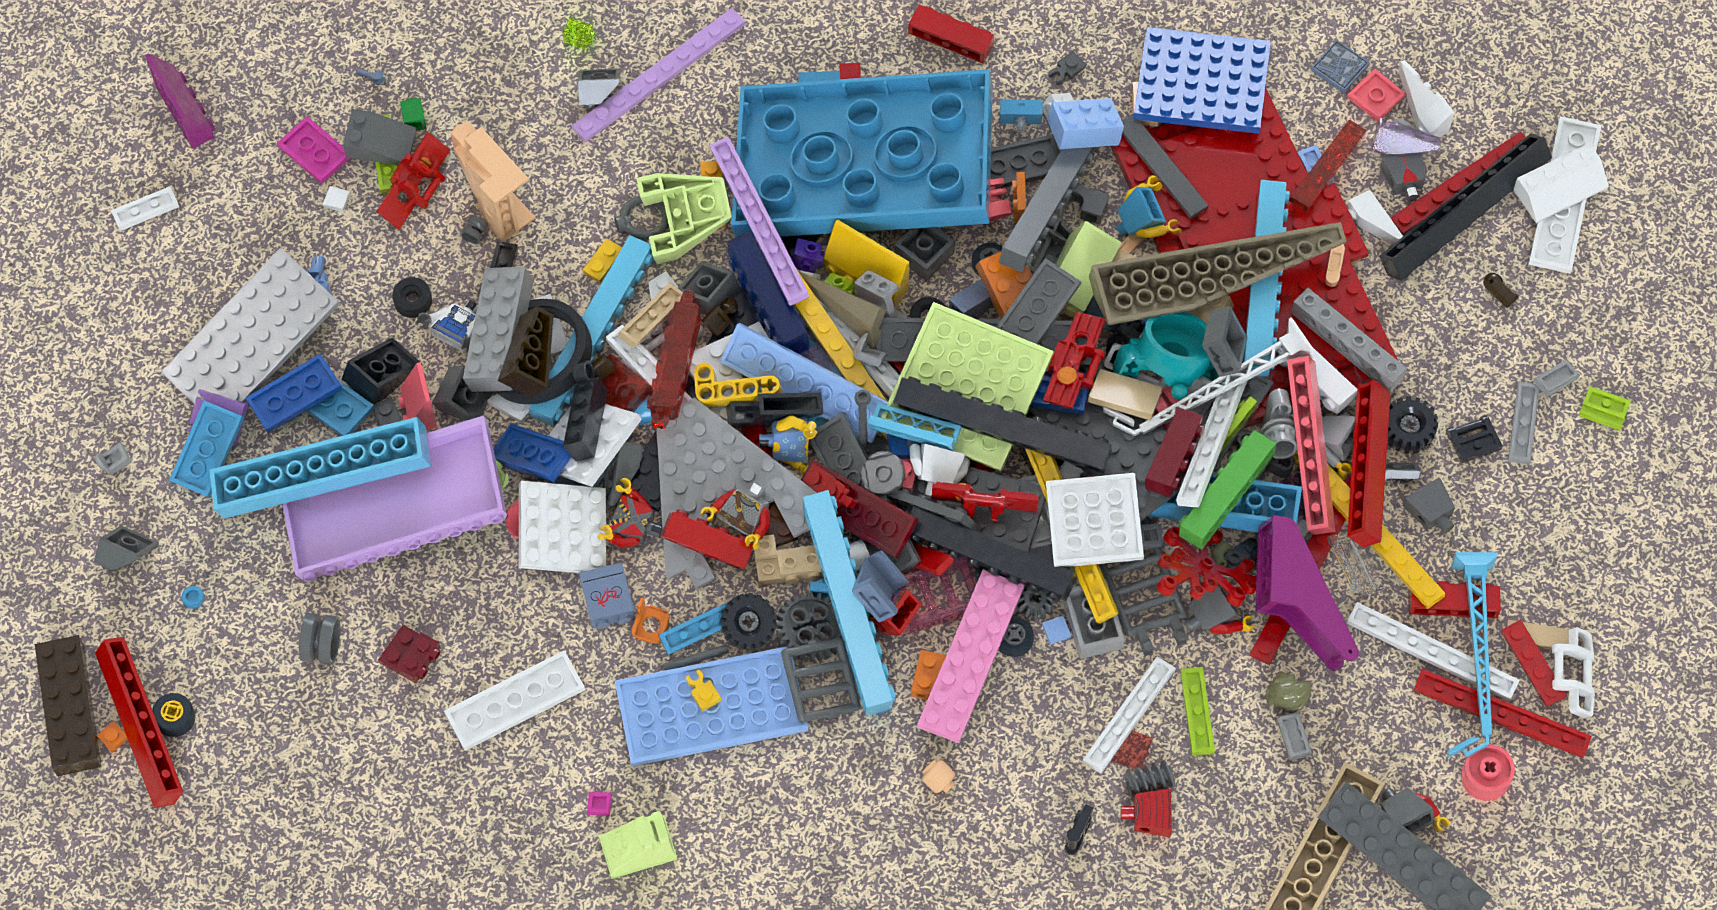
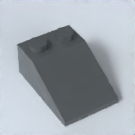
(377, 138)

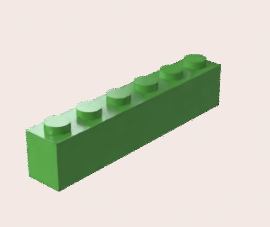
(1227, 489)

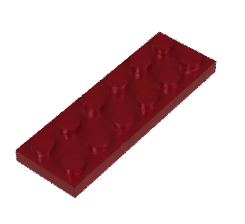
(873, 517)

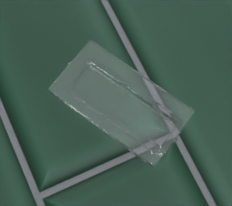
(1355, 565)

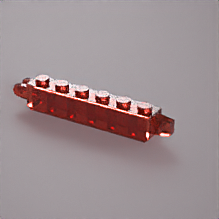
(675, 361)

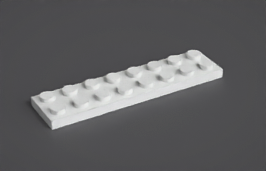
(1558, 235)

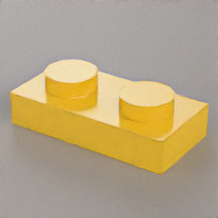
(602, 261)

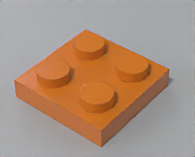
(1019, 196)

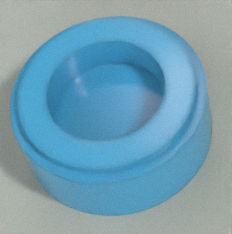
(193, 597)

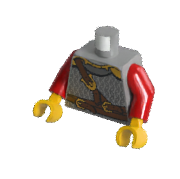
(743, 511)

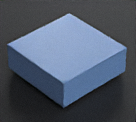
(1056, 630)

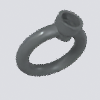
(624, 224)

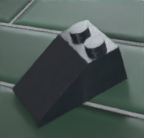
(379, 370)

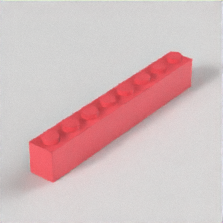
(1311, 445)

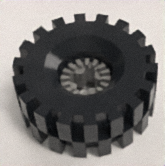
(1415, 414)
(755, 608)

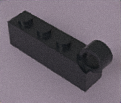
(585, 413)

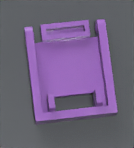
(221, 401)

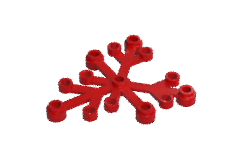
(1205, 567)

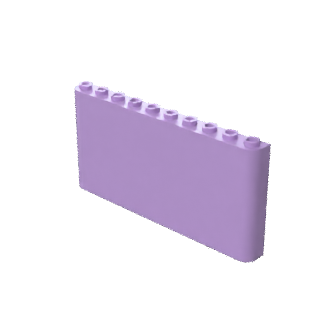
(401, 510)

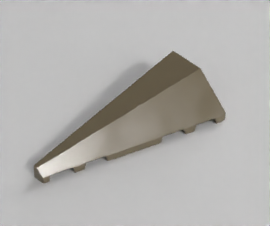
(854, 311)

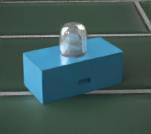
(1020, 113)

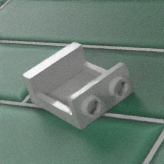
(878, 291)

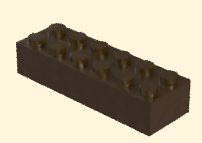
(67, 705)

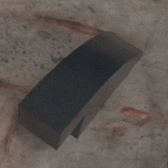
(773, 407)

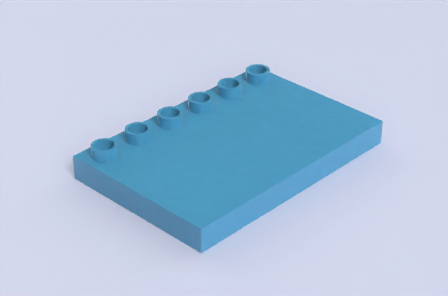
(868, 152)

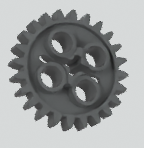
(804, 608)

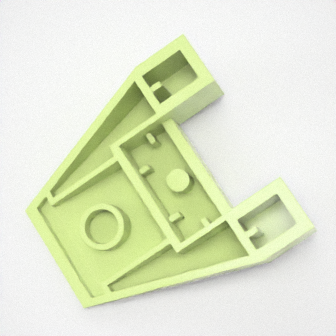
(693, 209)

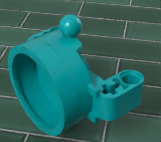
(1171, 349)

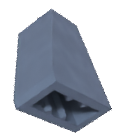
(972, 301)

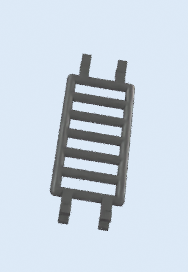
(1140, 630)

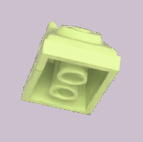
(638, 845)

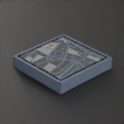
(1340, 66)

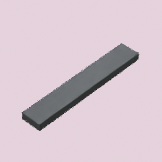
(1163, 167)

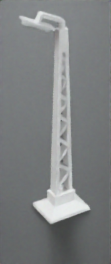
(1293, 345)

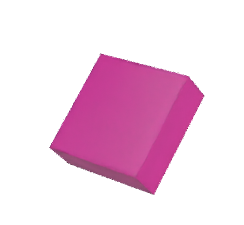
(599, 803)

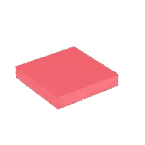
(1376, 95)

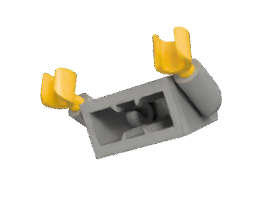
(1339, 441)

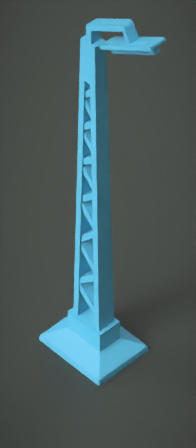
(1475, 568)

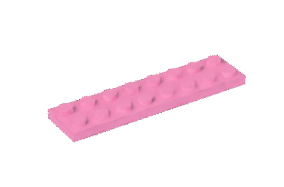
(970, 657)

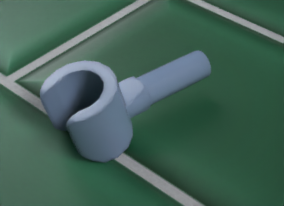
(377, 78)

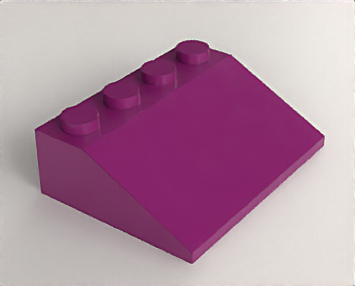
(180, 101)

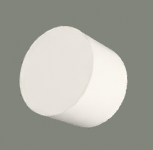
(858, 552)

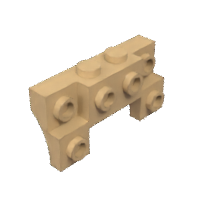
(785, 565)

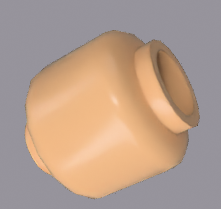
(938, 776)

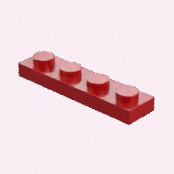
(1532, 662)

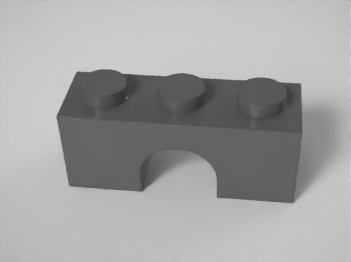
(1092, 201)

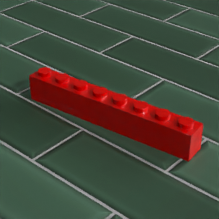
(1368, 464)
(139, 722)

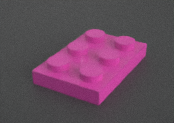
(313, 150)

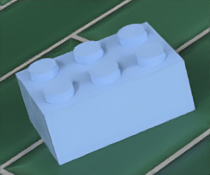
(1085, 123)

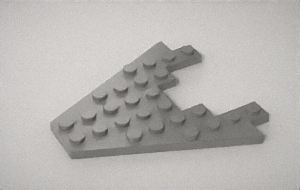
(705, 459)

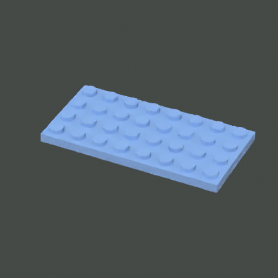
(667, 723)

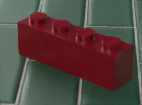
(1174, 451)

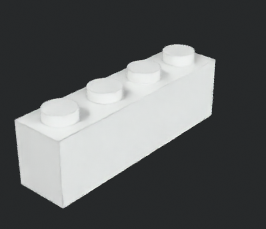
(1333, 387)

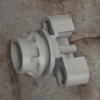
(1277, 424)

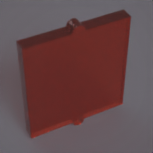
(1133, 750)

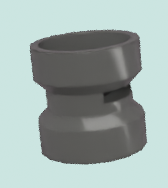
(474, 229)

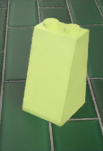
(1085, 248)

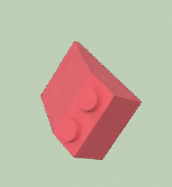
(416, 398)

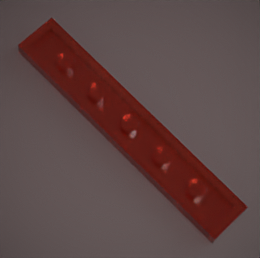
(1327, 165)

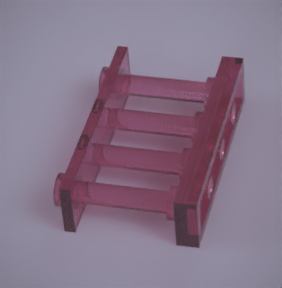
(936, 615)

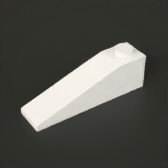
(1428, 109)

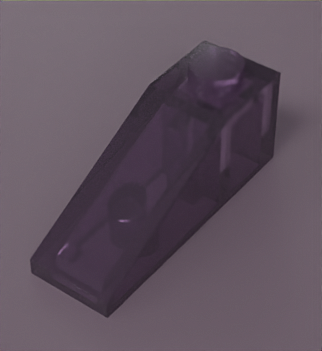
(1398, 139)

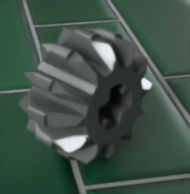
(1034, 608)

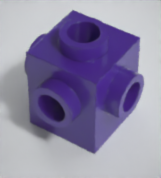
(807, 255)

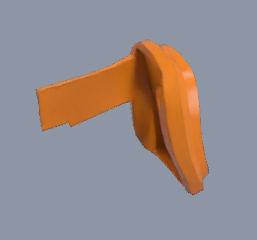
(645, 612)

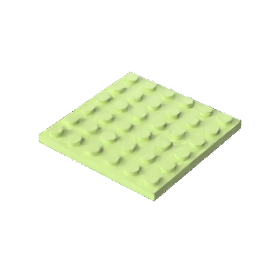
(978, 363)

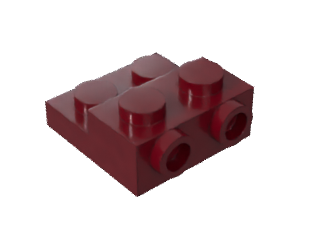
(410, 654)

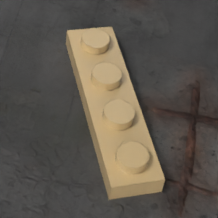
(650, 316)

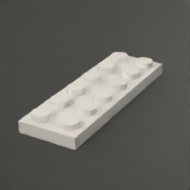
(514, 700)

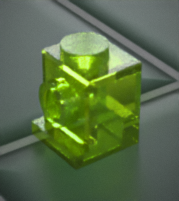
(578, 33)

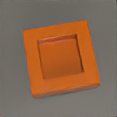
(112, 737)

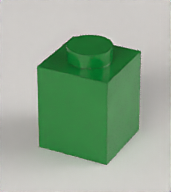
(413, 113)

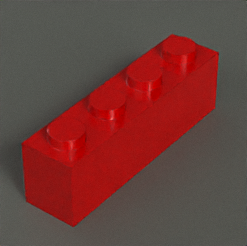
(951, 33)
(707, 540)
(1456, 601)

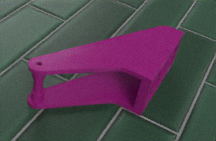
(1295, 590)

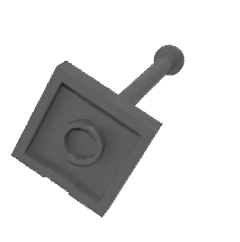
(862, 399)

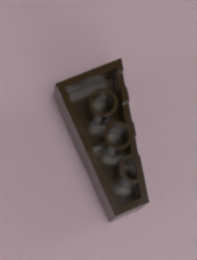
(529, 353)

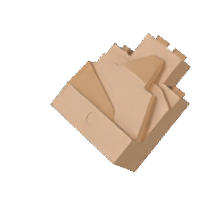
(492, 180)

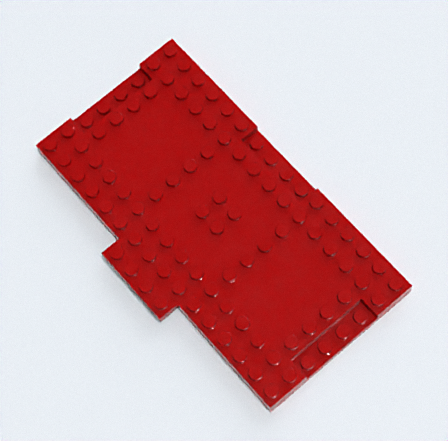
(1227, 175)

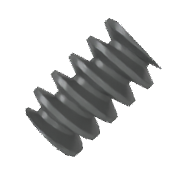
(1149, 777)

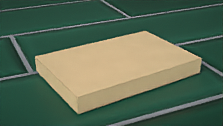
(1125, 394)

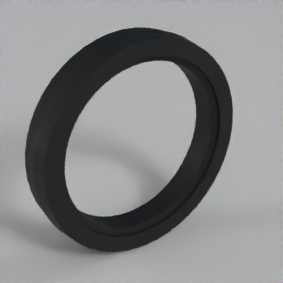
(583, 350)

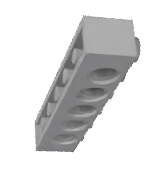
(1348, 340)

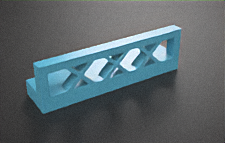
(913, 432)

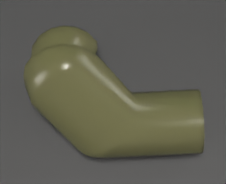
(1219, 551)

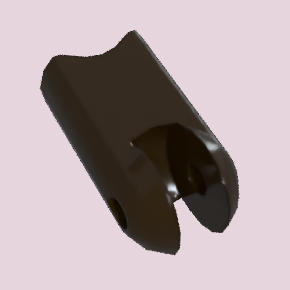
(1500, 290)
(603, 367)

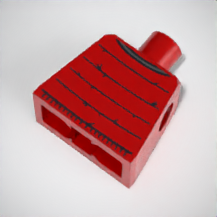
(1151, 812)

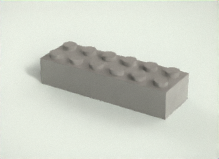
(501, 302)

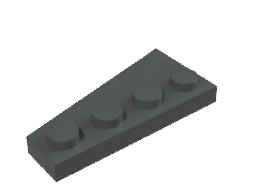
(958, 515)

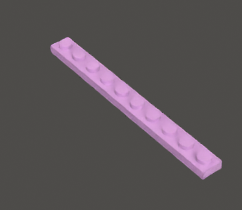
(658, 75)
(759, 221)

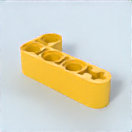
(738, 386)

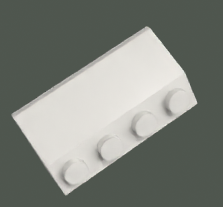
(1561, 183)

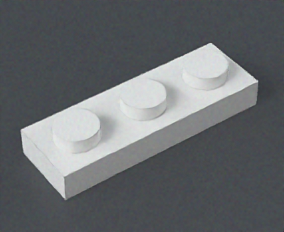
(145, 208)

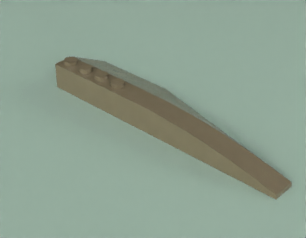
(1201, 274)

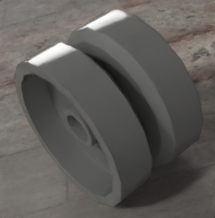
(319, 638)

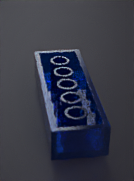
(765, 293)

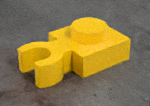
(704, 693)

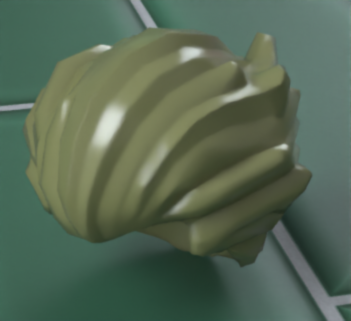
(1288, 692)

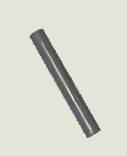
(698, 657)

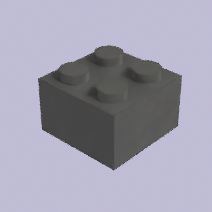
(925, 249)

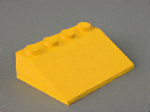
(853, 254)

